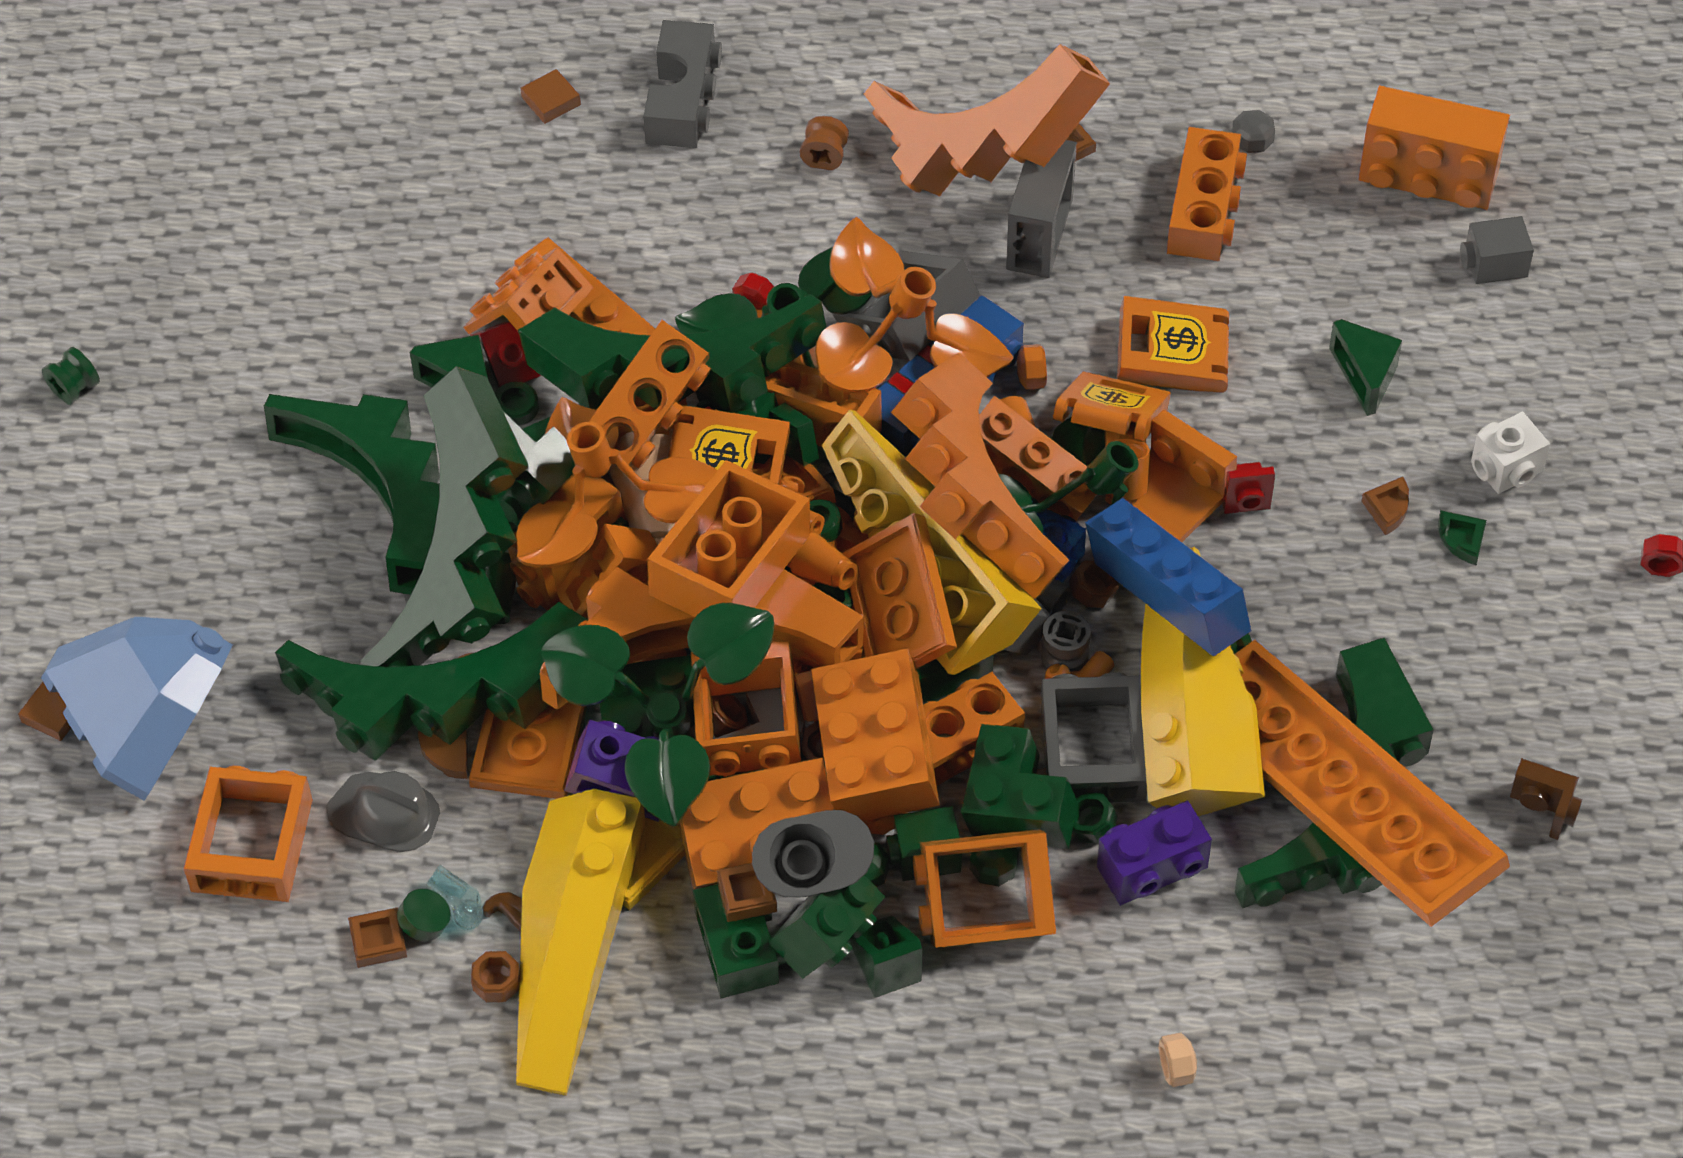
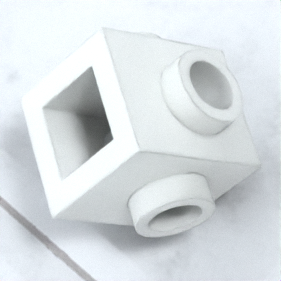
(1509, 453)

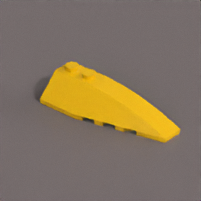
(981, 599)
(1196, 722)
(569, 925)

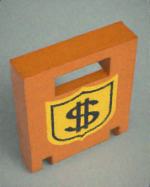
(1184, 345)
(1111, 404)
(728, 436)

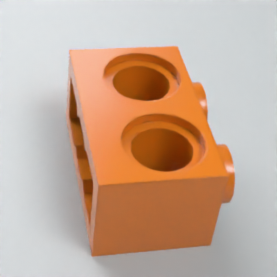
(612, 548)

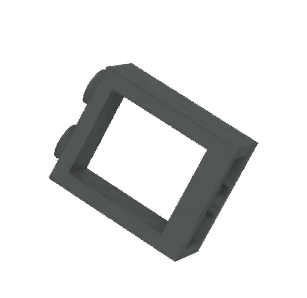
(1040, 212)
(908, 337)
(1115, 781)

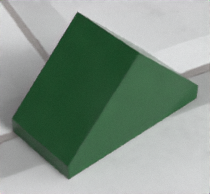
(437, 359)
(1366, 360)
(888, 956)

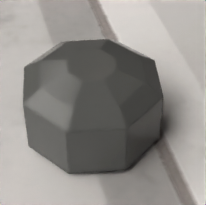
(1256, 130)

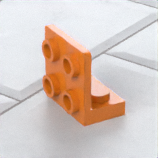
(531, 291)
(1183, 476)

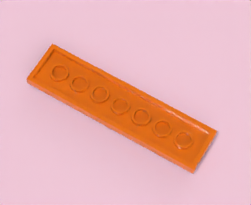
(1365, 795)

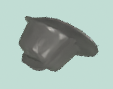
(384, 810)
(813, 853)

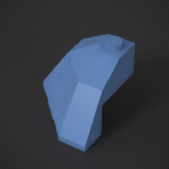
(136, 692)

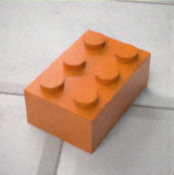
(1433, 147)
(729, 542)
(875, 736)
(735, 809)

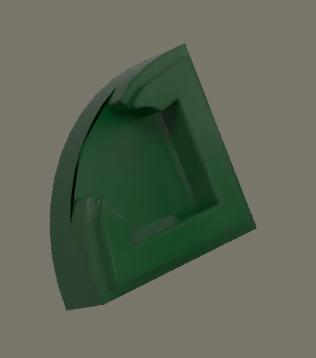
(1462, 534)

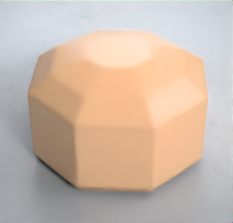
(1177, 1059)

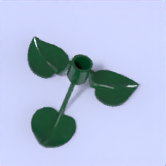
(734, 309)
(1105, 470)
(675, 769)

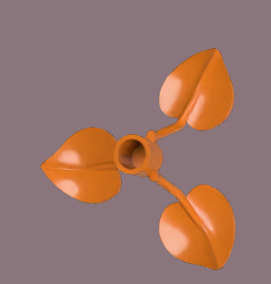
(869, 263)
(560, 533)

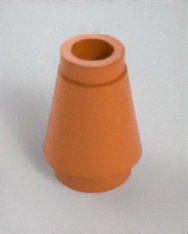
(823, 563)

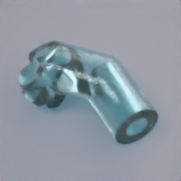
(461, 897)

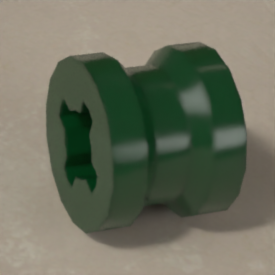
(70, 375)

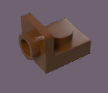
(1547, 789)

